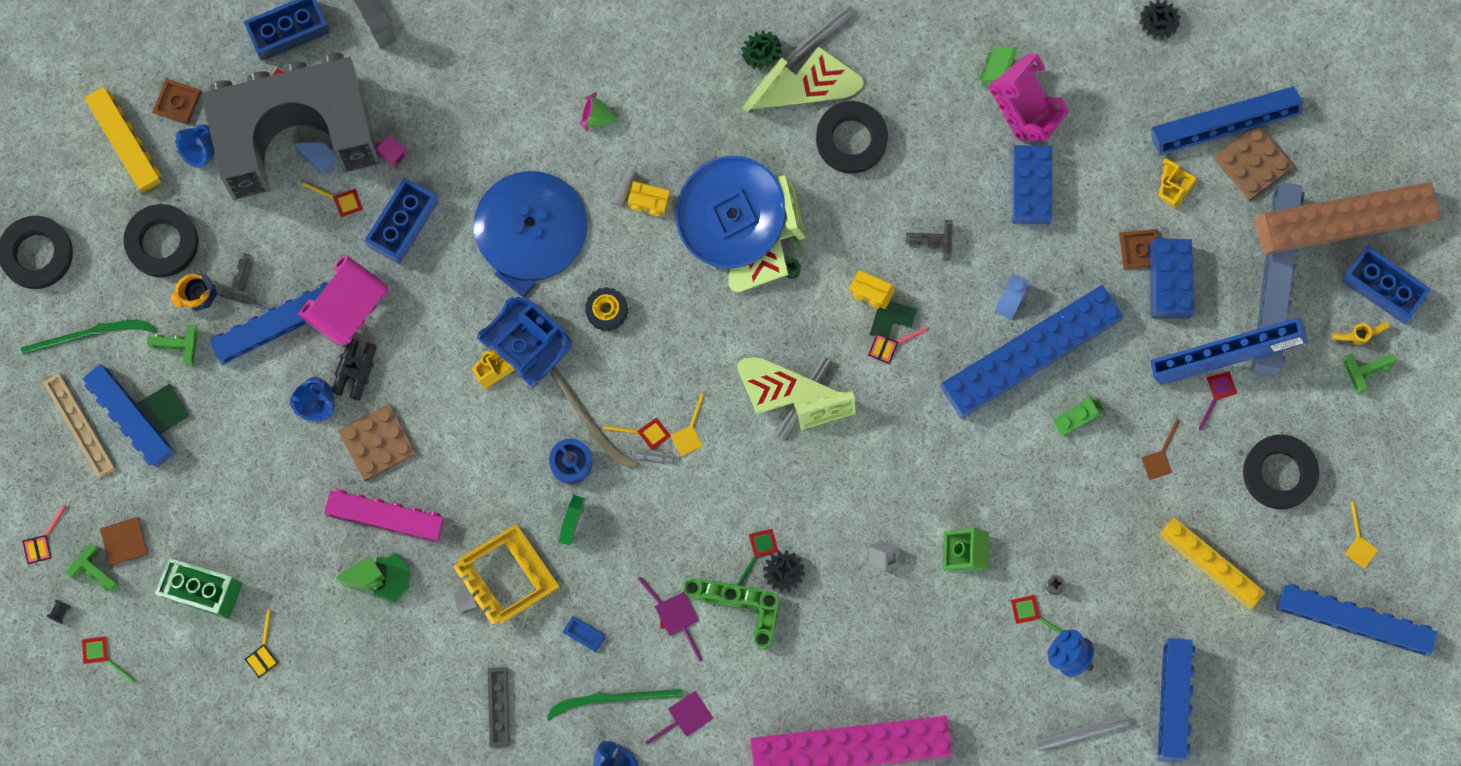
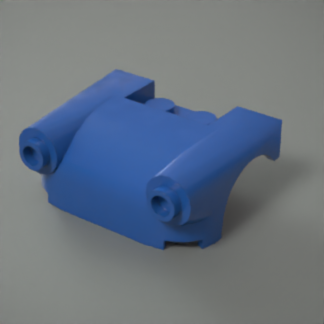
(526, 339)

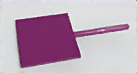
(677, 615)
(689, 715)

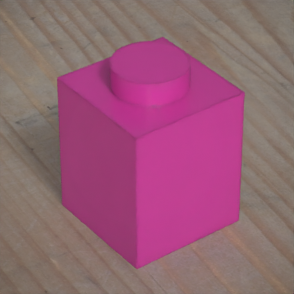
(391, 150)

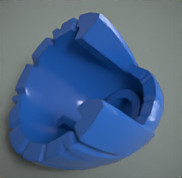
(195, 145)
(313, 400)
(613, 755)

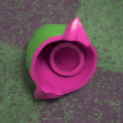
(596, 113)

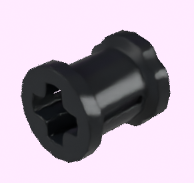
(58, 611)

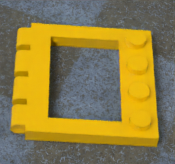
(528, 561)

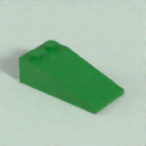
(199, 588)

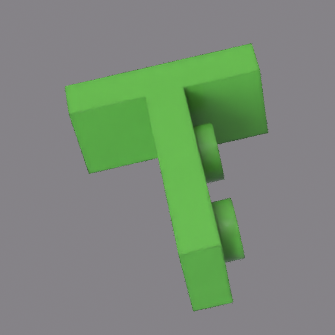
(178, 343)
(1356, 373)
(1079, 415)
(91, 571)

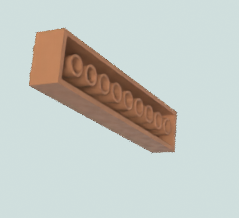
(1347, 218)

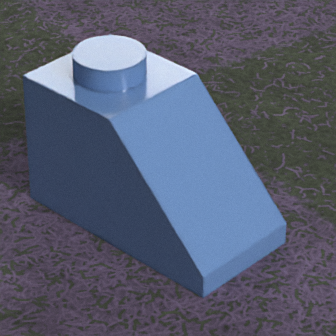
(318, 155)
(1012, 296)

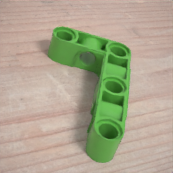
(746, 598)

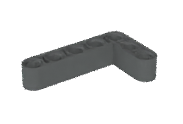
(377, 22)

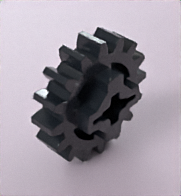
(1165, 24)
(792, 572)

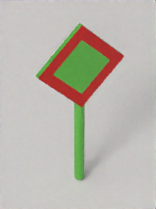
(1026, 610)
(96, 651)

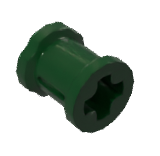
(795, 273)

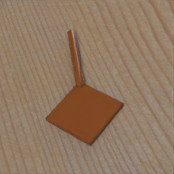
(1157, 463)

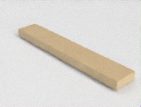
(79, 425)

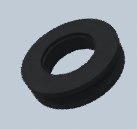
(857, 112)
(148, 218)
(21, 230)
(1296, 450)

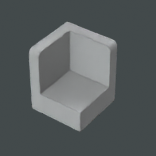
(883, 555)
(465, 601)

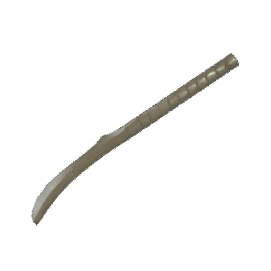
(593, 430)

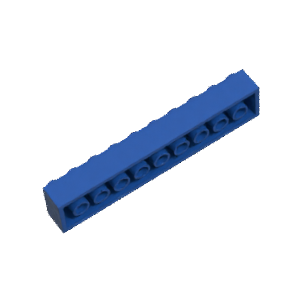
(1031, 351)

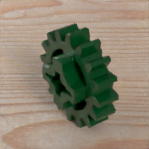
(761, 50)

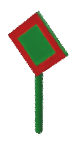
(762, 544)

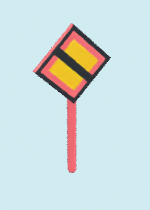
(884, 347)
(38, 548)

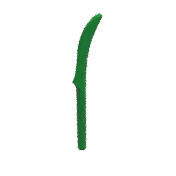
(98, 329)
(600, 697)

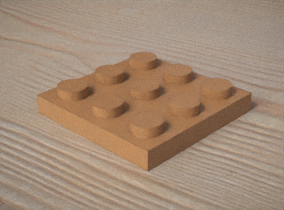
(1253, 162)
(376, 442)

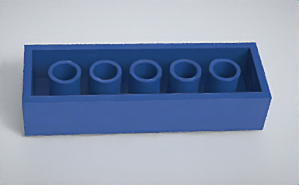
(1175, 700)

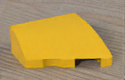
(1170, 190)
(491, 369)

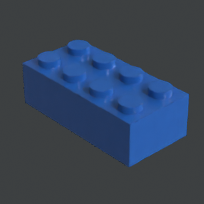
(286, 27)
(1032, 184)
(401, 221)
(1171, 278)
(1386, 285)

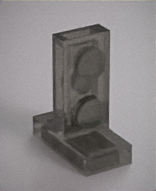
(933, 241)
(239, 283)

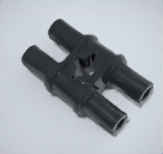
(359, 376)

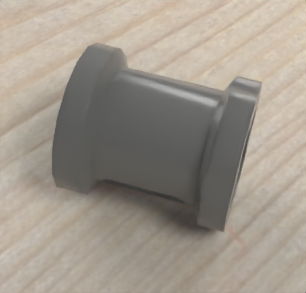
(1051, 589)

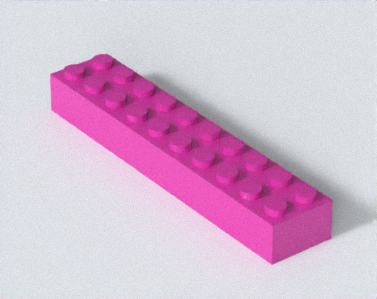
(857, 745)

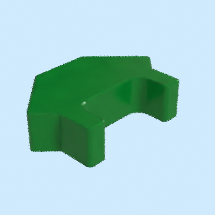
(571, 520)
(396, 578)

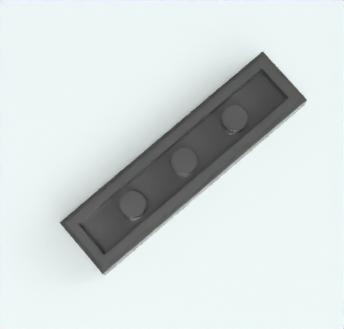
(498, 707)

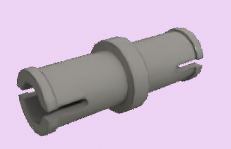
(624, 187)

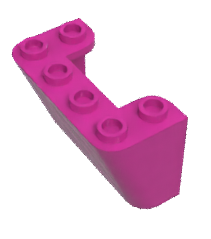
(1024, 102)
(344, 301)

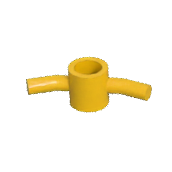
(1363, 327)

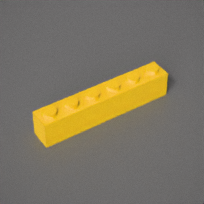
(122, 139)
(1211, 563)

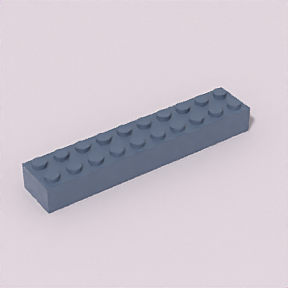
(1277, 282)

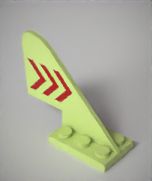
(818, 80)
(773, 264)
(774, 387)

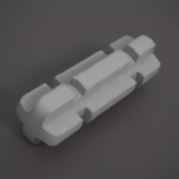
(655, 456)

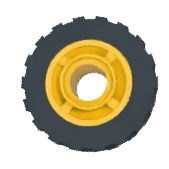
(606, 297)

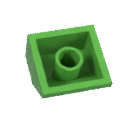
(998, 62)
(966, 550)
(362, 576)

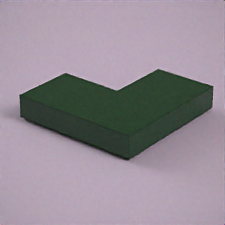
(892, 314)

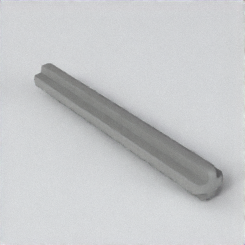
(819, 36)
(792, 416)
(1082, 733)

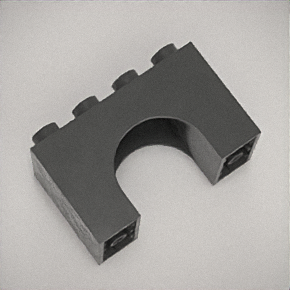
(254, 112)

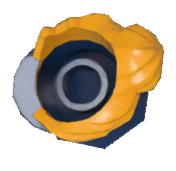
(194, 291)

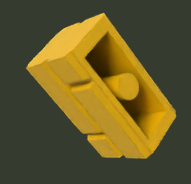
(648, 198)
(872, 290)

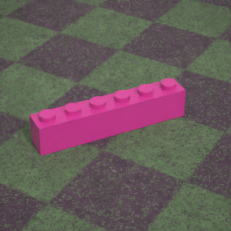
(384, 516)

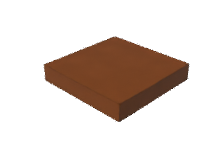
(177, 101)
(1136, 248)
(124, 541)

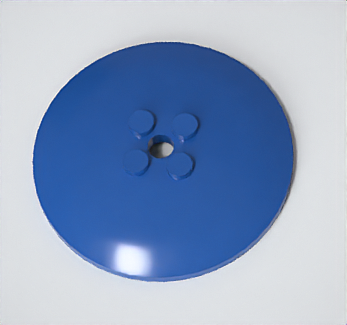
(705, 209)
(534, 250)

